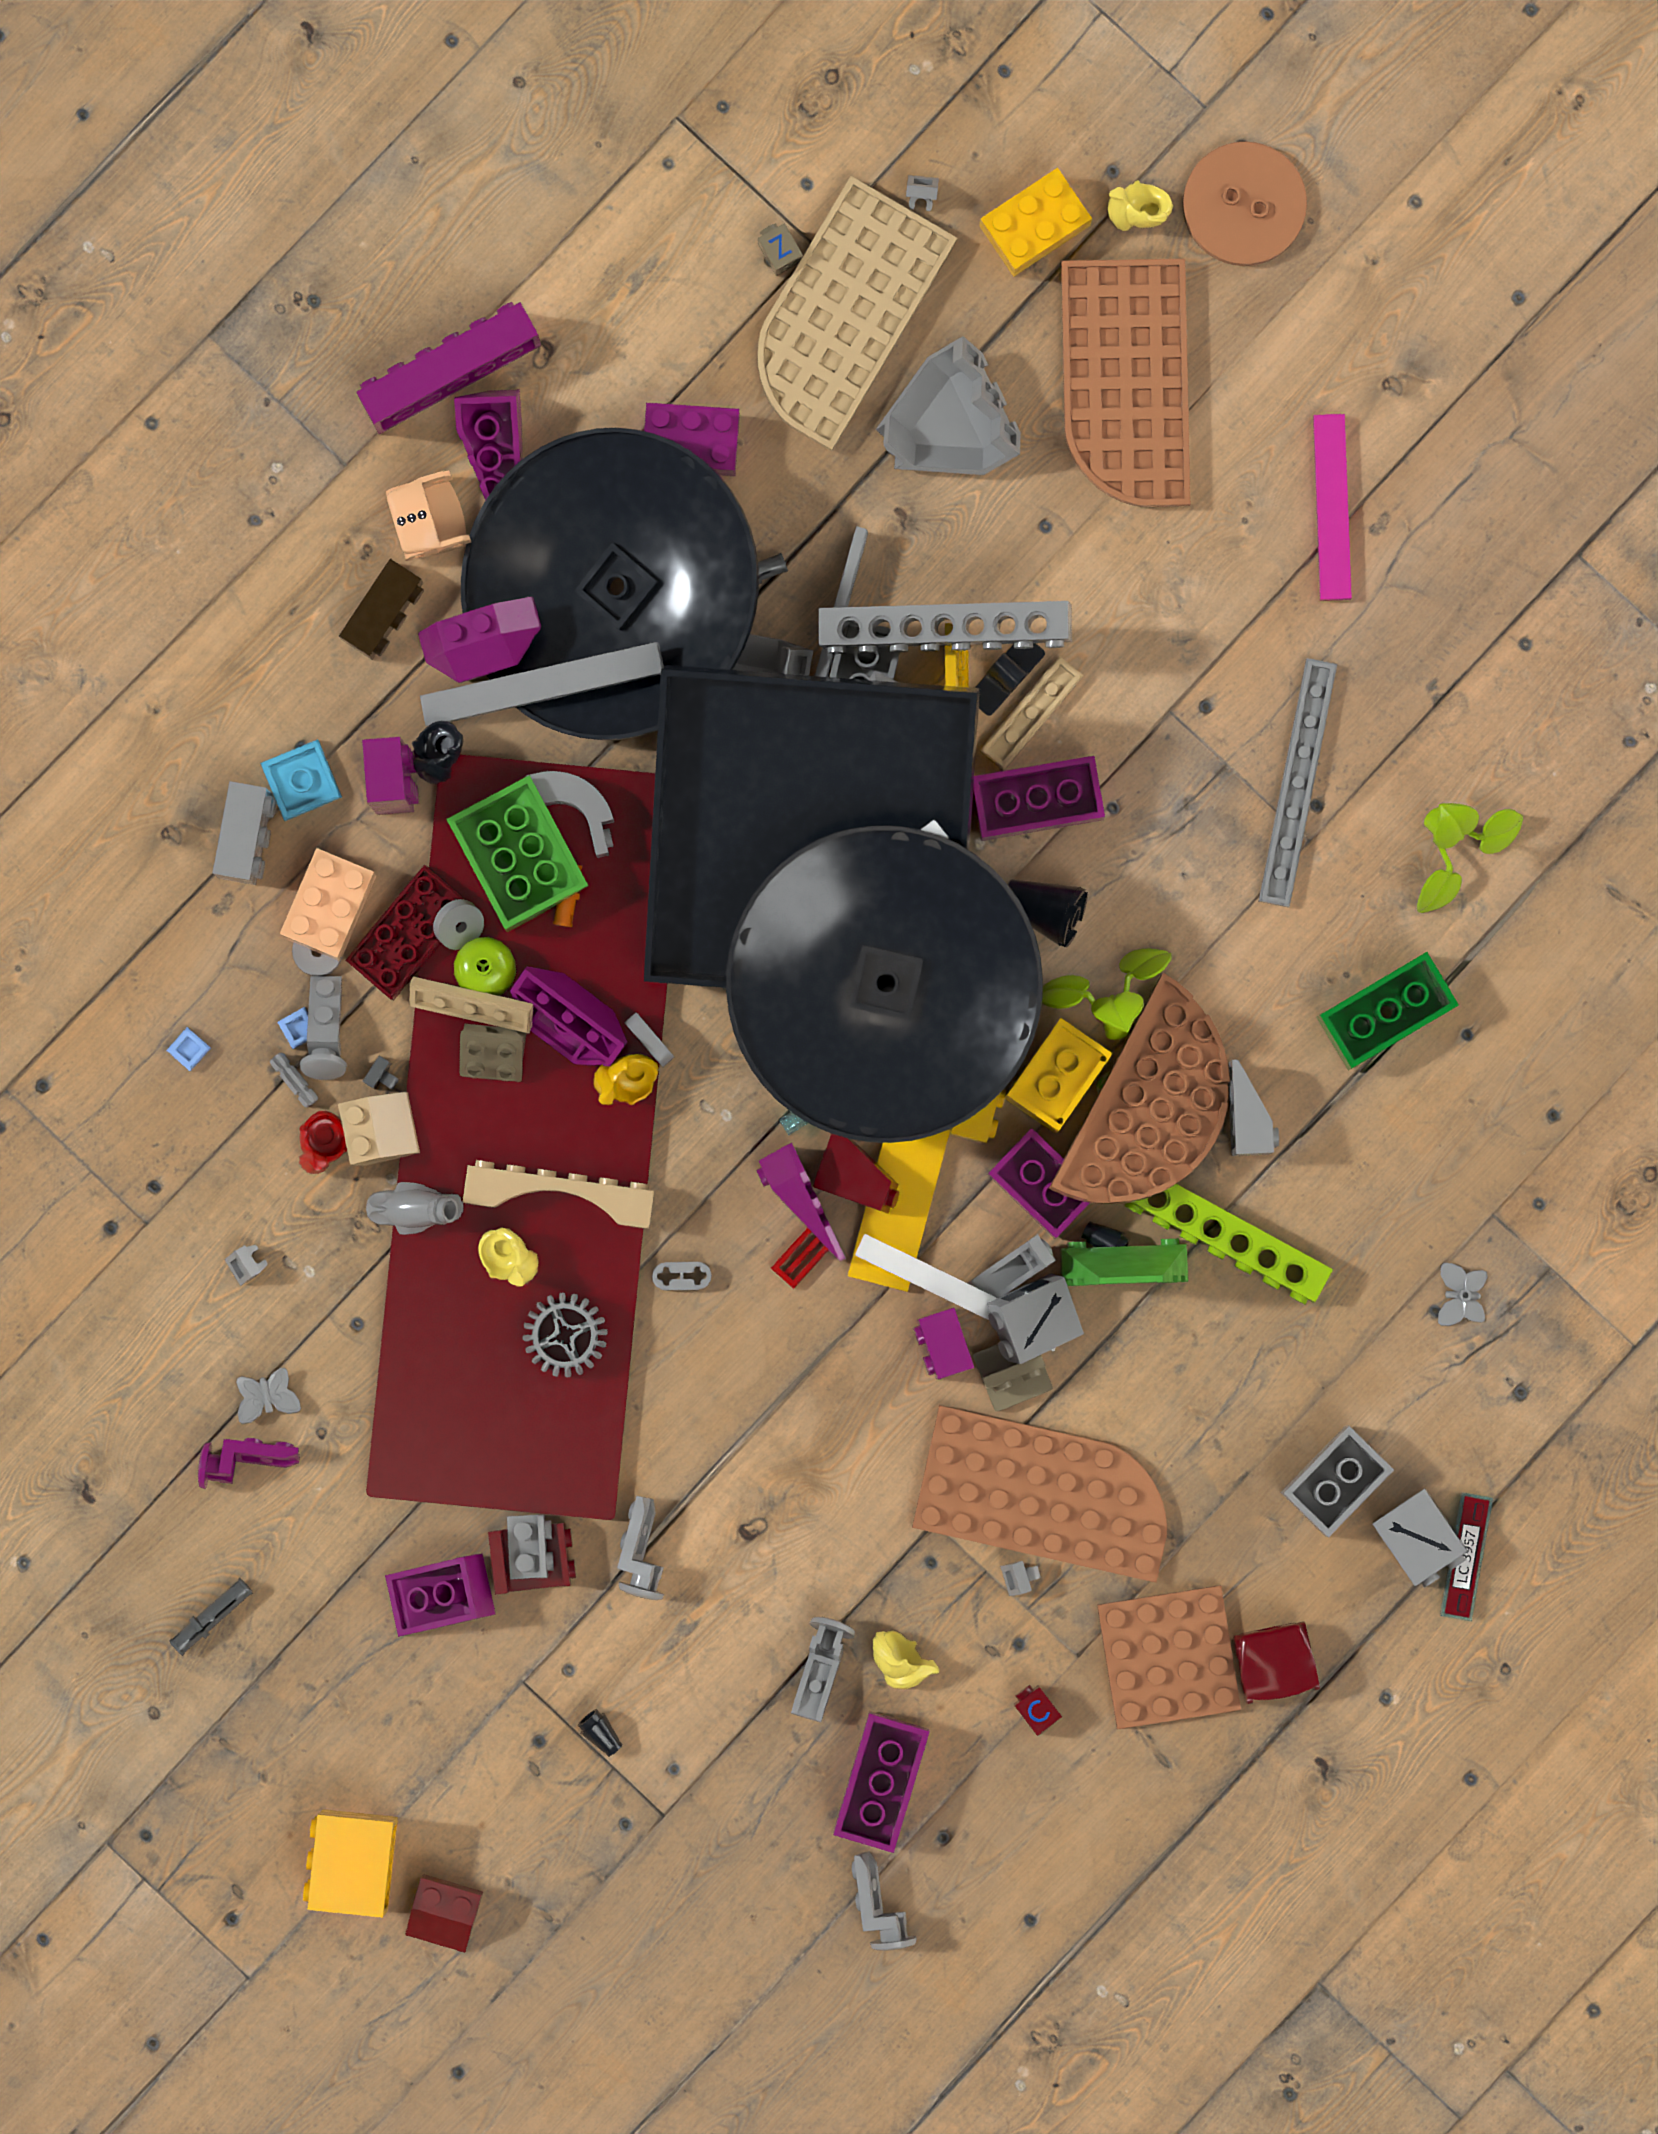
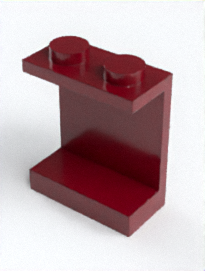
(563, 1567)

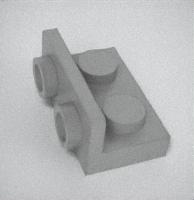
(529, 1547)

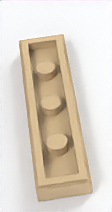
(1031, 713)
(471, 1004)

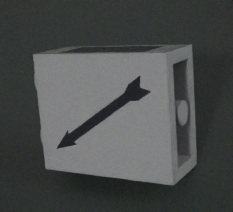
(1034, 1319)
(1421, 1539)

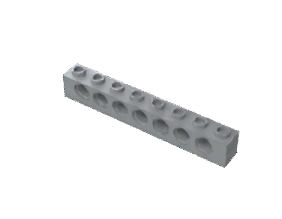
(835, 620)

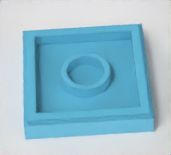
(301, 780)

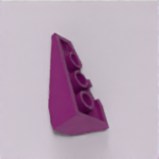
(490, 433)
(791, 1184)

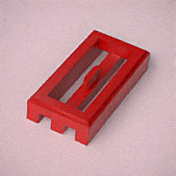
(785, 1275)

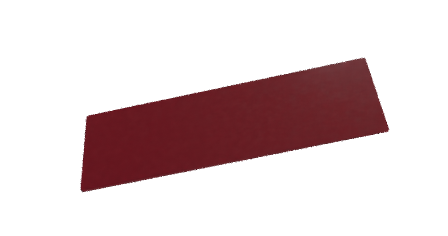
(456, 1393)

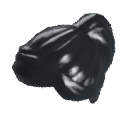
(437, 751)

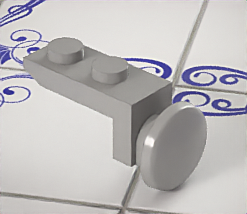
(324, 1029)
(633, 1546)
(821, 1668)
(868, 1901)

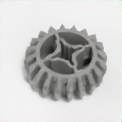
(540, 1345)

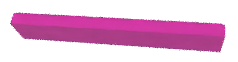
(1332, 507)

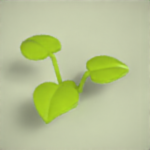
(1448, 826)
(1117, 1010)

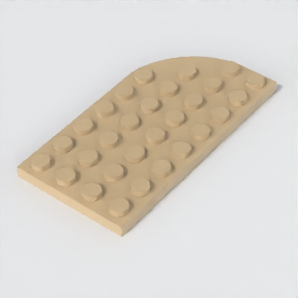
(846, 309)

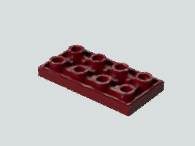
(403, 934)

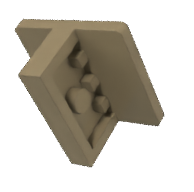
(491, 1052)
(1008, 1381)

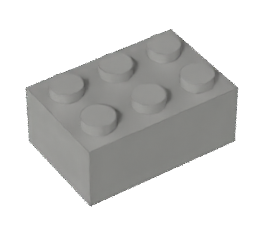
(244, 833)
(1337, 1481)

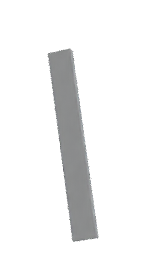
(542, 684)
(1297, 782)

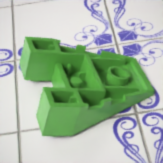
(1124, 1264)

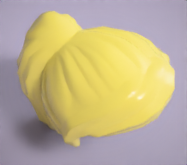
(1138, 206)
(507, 1257)
(900, 1660)

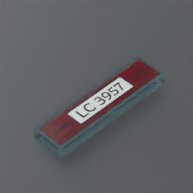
(1463, 1580)

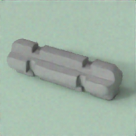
(294, 1080)

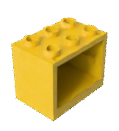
(1058, 1076)
(350, 1863)

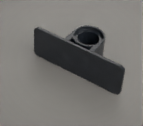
(1006, 675)

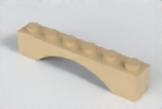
(493, 1187)

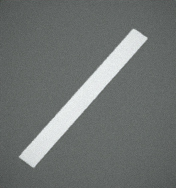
(925, 1276)

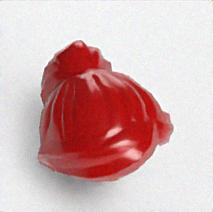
(321, 1142)

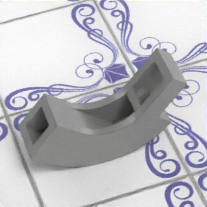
(576, 792)
(1015, 1268)

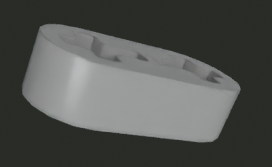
(649, 1039)
(681, 1284)

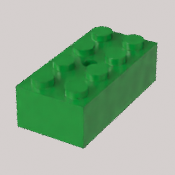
(1413, 994)

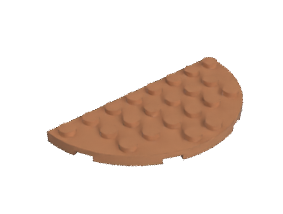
(1154, 1108)

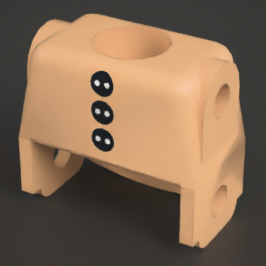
(427, 516)

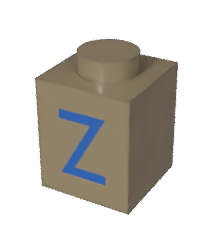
(779, 248)

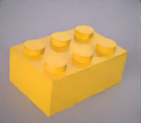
(1035, 222)

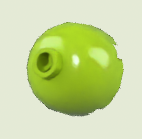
(500, 962)

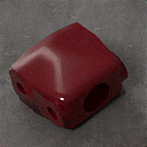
(1276, 1662)

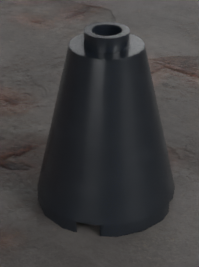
(1052, 908)

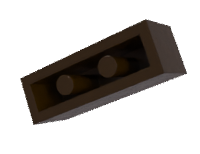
(382, 610)

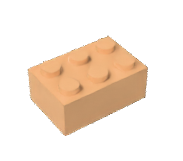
(328, 904)

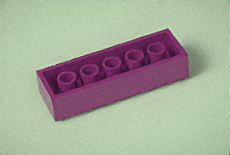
(448, 367)

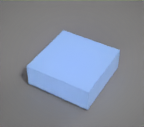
(295, 1027)
(188, 1049)

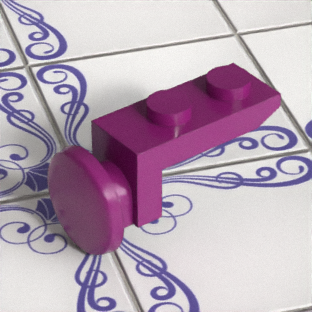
(251, 1450)

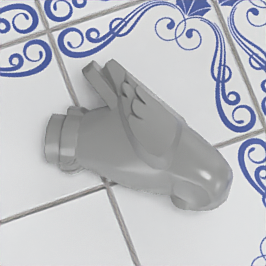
(413, 1207)

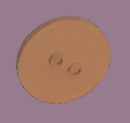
(1244, 203)

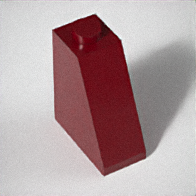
(855, 1176)

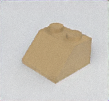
(378, 1128)

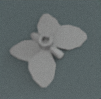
(1465, 1295)
(266, 1393)

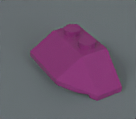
(481, 639)
(570, 1017)

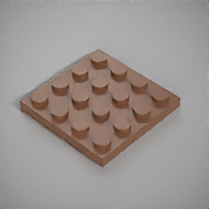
(1169, 1657)

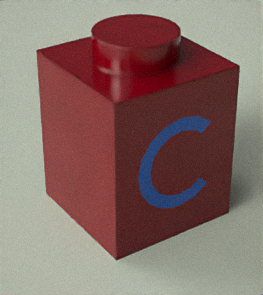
(1036, 1709)

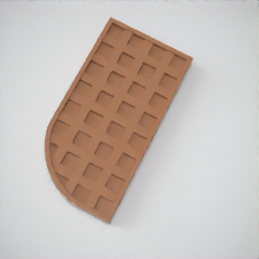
(1127, 377)
(1041, 1495)

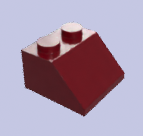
(443, 1913)

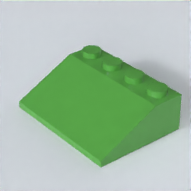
(517, 853)

